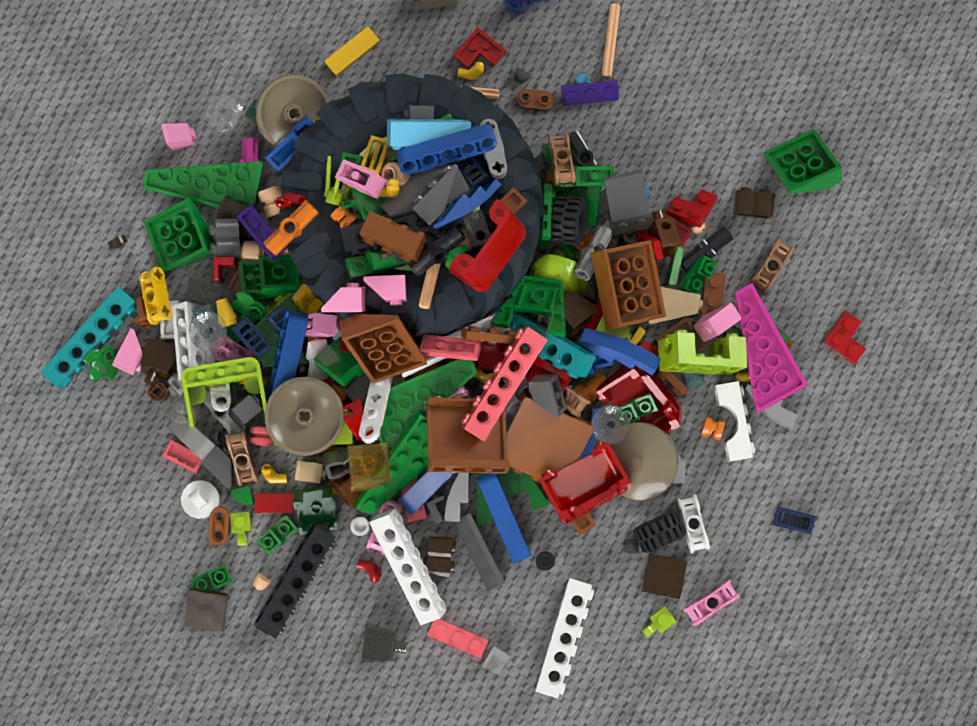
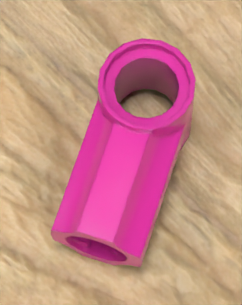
(250, 150)

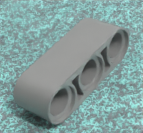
(192, 438)

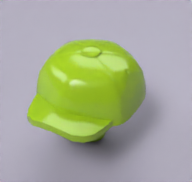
(560, 268)

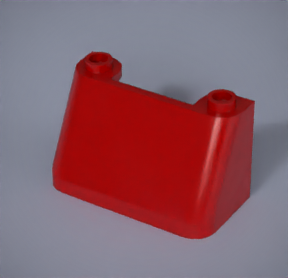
(496, 252)
(631, 383)
(585, 483)

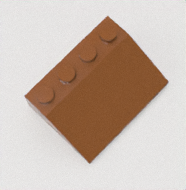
(628, 284)
(381, 345)

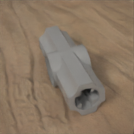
(598, 242)
(229, 420)

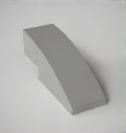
(775, 412)
(458, 494)

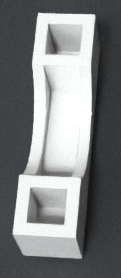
(739, 445)

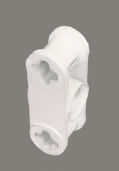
(697, 534)

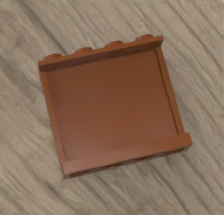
(543, 441)
(457, 450)

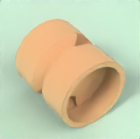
(268, 197)

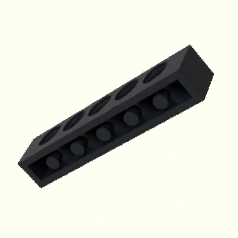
(351, 233)
(284, 586)

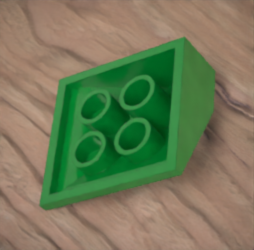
(805, 164)
(179, 229)

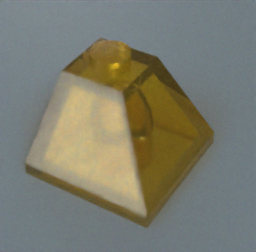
(368, 466)

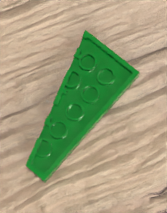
(208, 182)
(412, 396)
(406, 462)

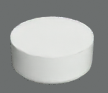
(360, 526)

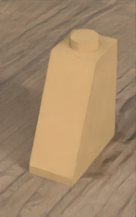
(678, 305)

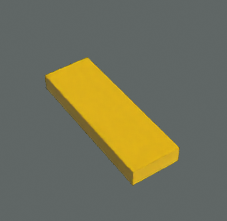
(352, 51)

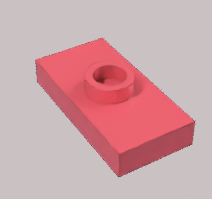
(182, 456)

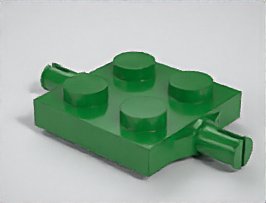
(364, 203)

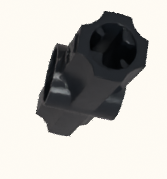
(578, 148)
(707, 247)
(437, 250)

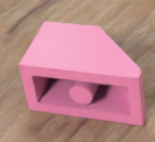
(179, 135)
(360, 179)
(389, 288)
(347, 299)
(717, 322)
(321, 325)
(129, 355)

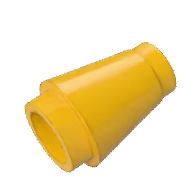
(226, 312)

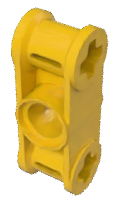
(155, 295)

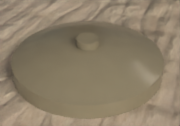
(285, 103)
(304, 416)
(647, 460)

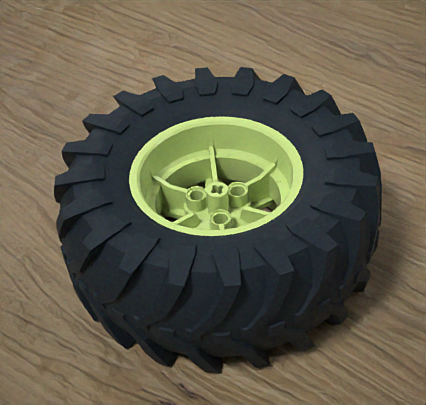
(347, 128)

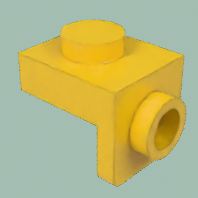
(306, 300)

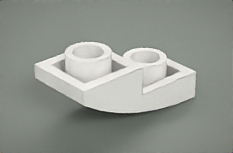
(313, 349)

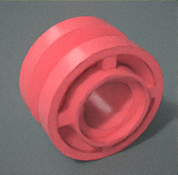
(260, 436)

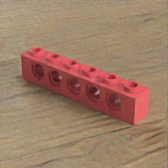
(503, 395)

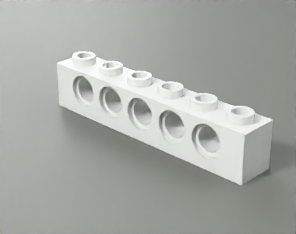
(408, 576)
(557, 687)

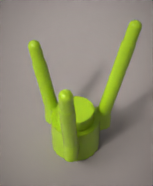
(334, 194)

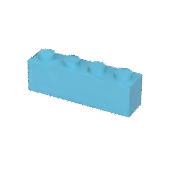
(414, 131)

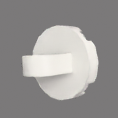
(200, 499)

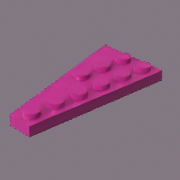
(769, 361)

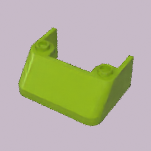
(197, 378)

